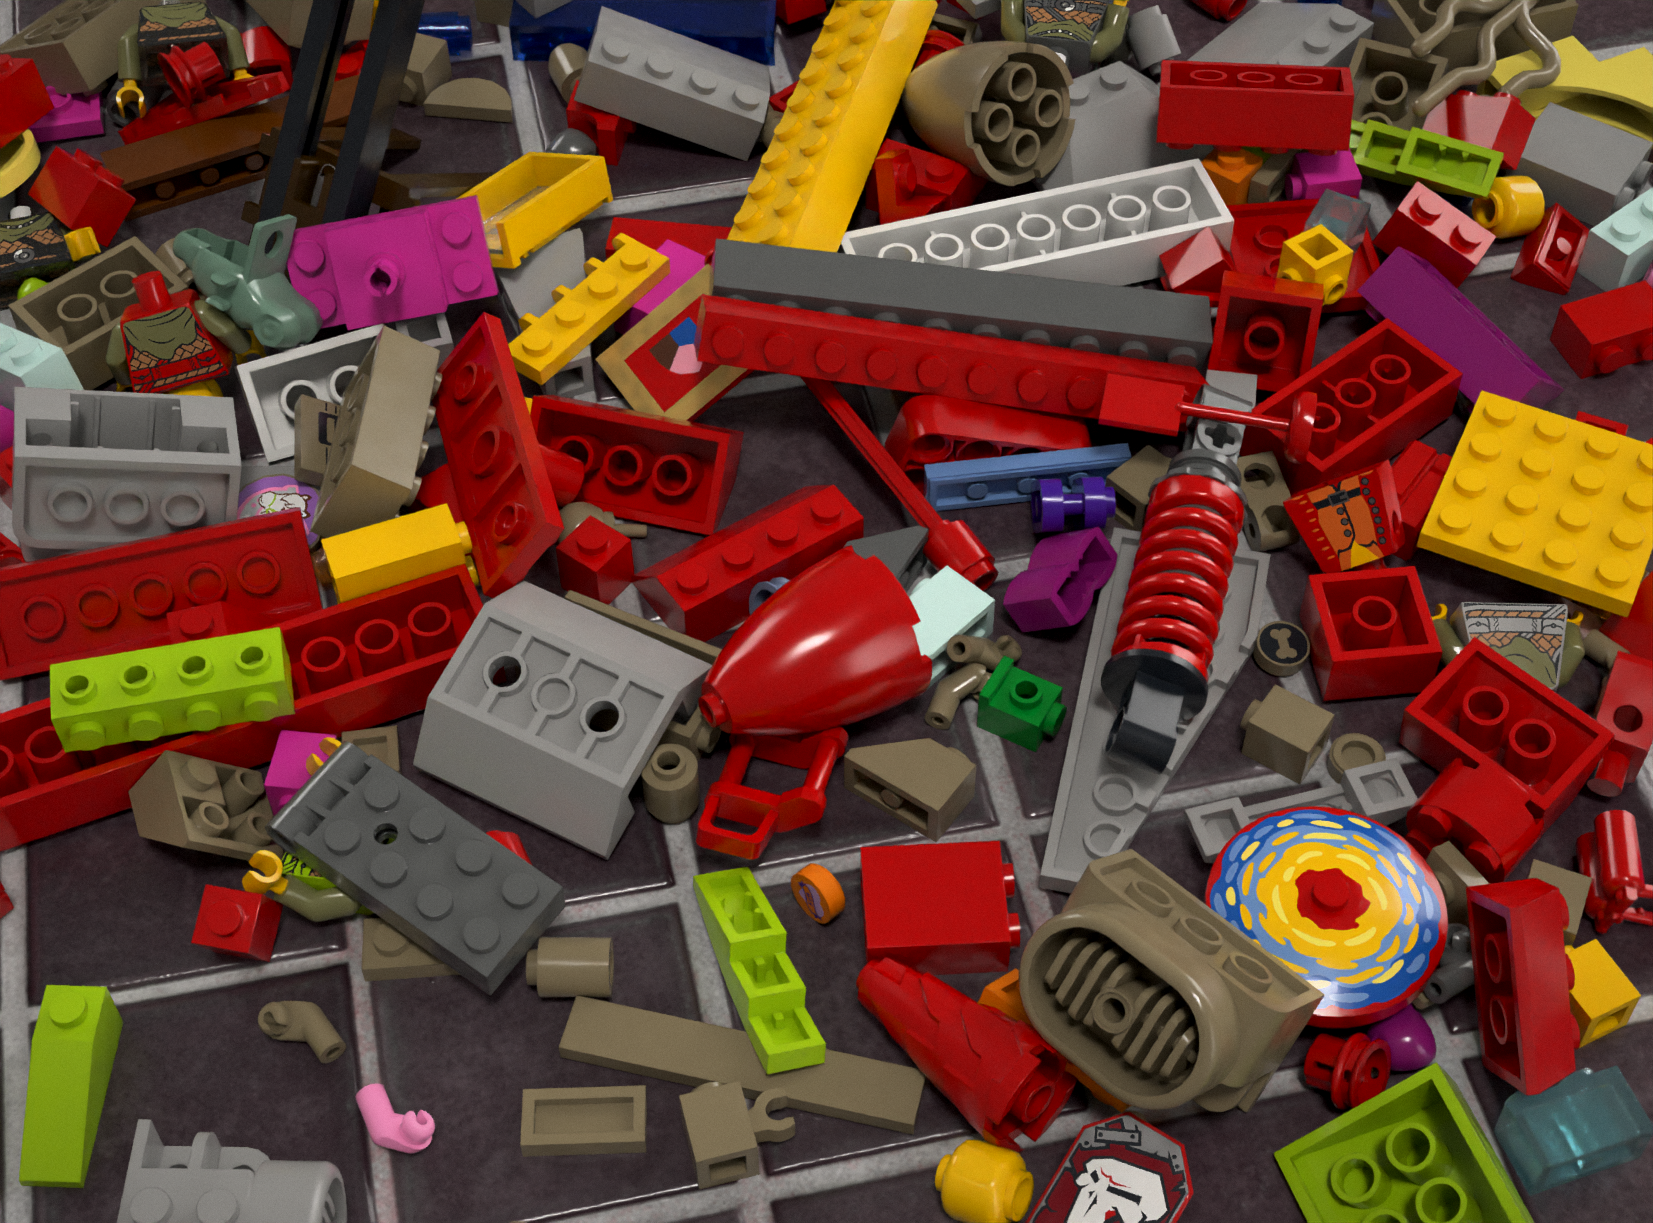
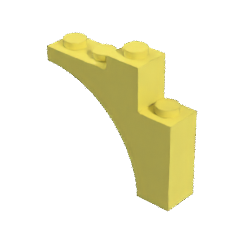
(1609, 90)

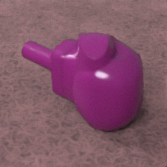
(1408, 1038)

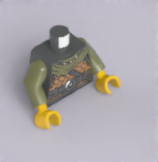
(1074, 29)

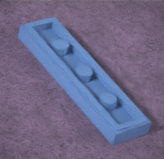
(1010, 477)

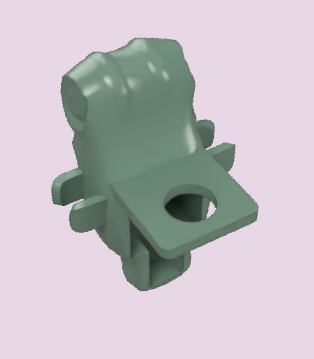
(250, 282)

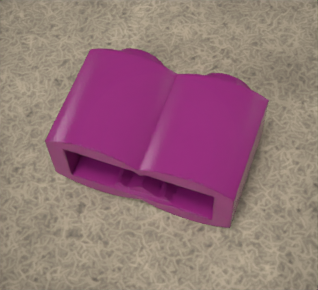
(1060, 580)

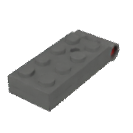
(437, 880)

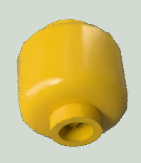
(1512, 207)
(984, 1184)

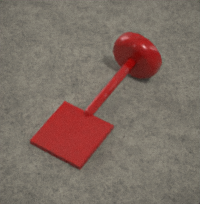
(1158, 406)

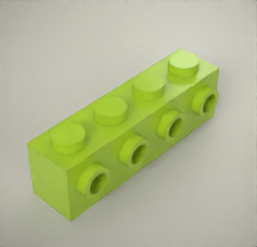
(171, 689)

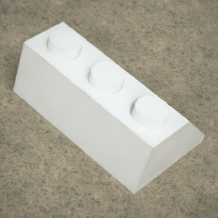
(314, 370)

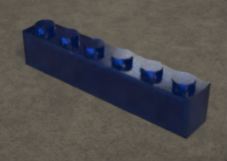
(734, 26)

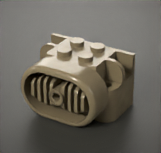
(1160, 992)

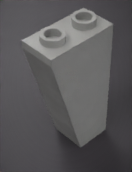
(529, 291)

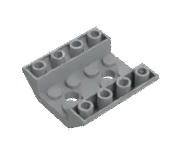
(532, 741)

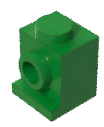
(1020, 706)

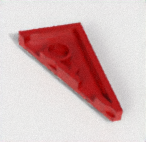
(219, 101)

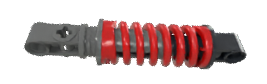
(1177, 590)

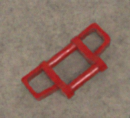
(764, 809)

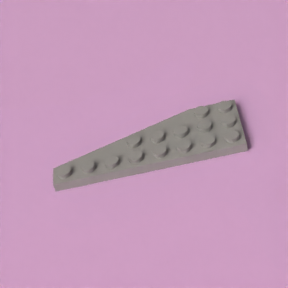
(1106, 799)

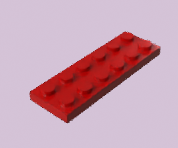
(120, 592)

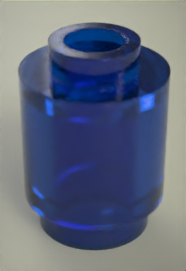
(449, 27)

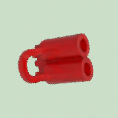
(1616, 870)

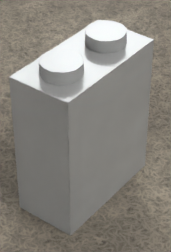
(1584, 163)

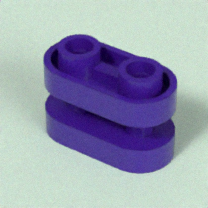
(1088, 504)

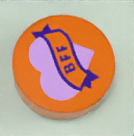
(818, 893)

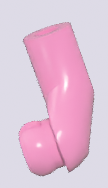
(393, 1130)

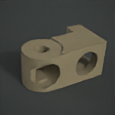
(1267, 520)

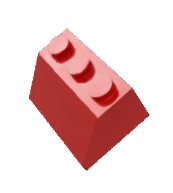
(1505, 717)
(1523, 982)

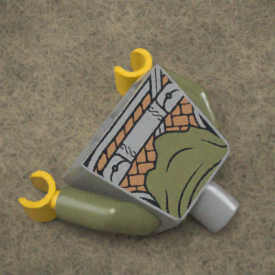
(1528, 635)

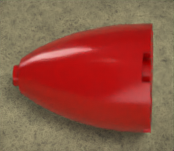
(819, 653)

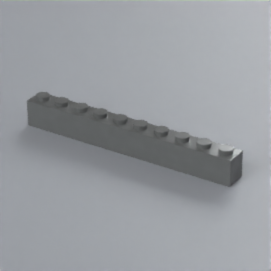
(970, 301)

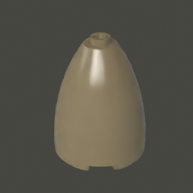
(993, 108)

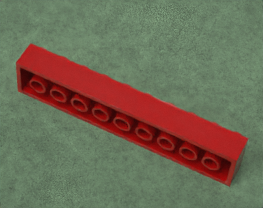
(347, 671)

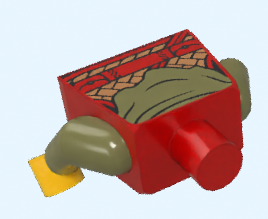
(173, 340)

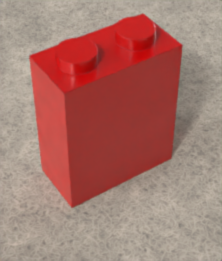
(939, 906)

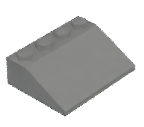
(1290, 36)
(674, 84)

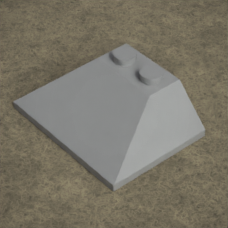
(1113, 129)

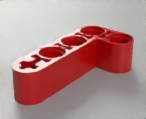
(955, 429)

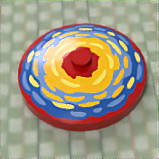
(1336, 906)

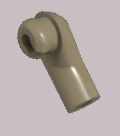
(983, 650)

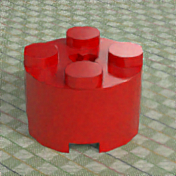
(1479, 814)

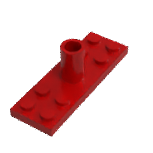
(499, 469)

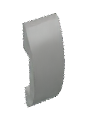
(1370, 790)

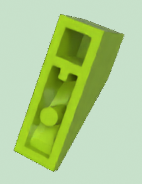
(67, 1083)

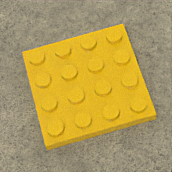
(1547, 504)

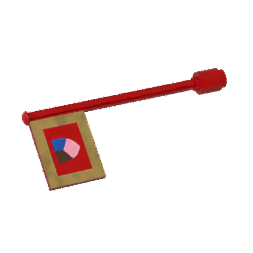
(661, 376)

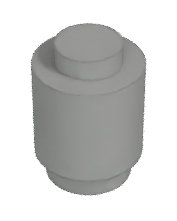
(1151, 39)

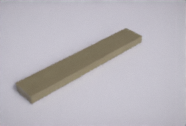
(703, 1053)

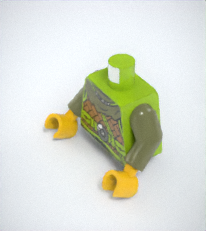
(297, 883)

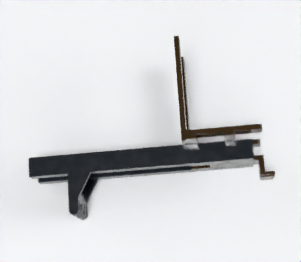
(305, 151)

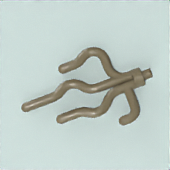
(1510, 12)

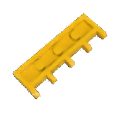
(586, 309)

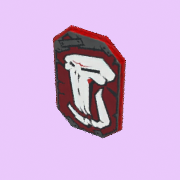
(1118, 1175)

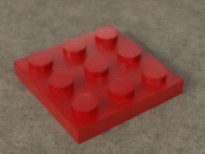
(1259, 241)

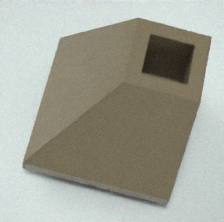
(203, 806)

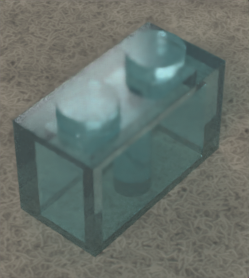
(1573, 1129)

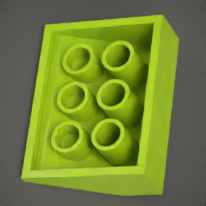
(1403, 1160)

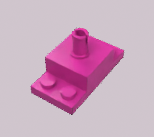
(393, 263)

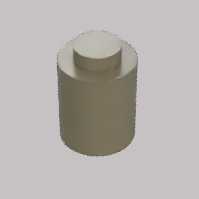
(572, 966)

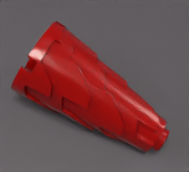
(972, 1052)

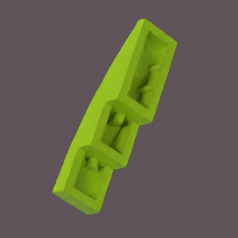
(1424, 157)
(758, 970)

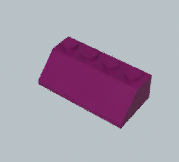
(1449, 324)

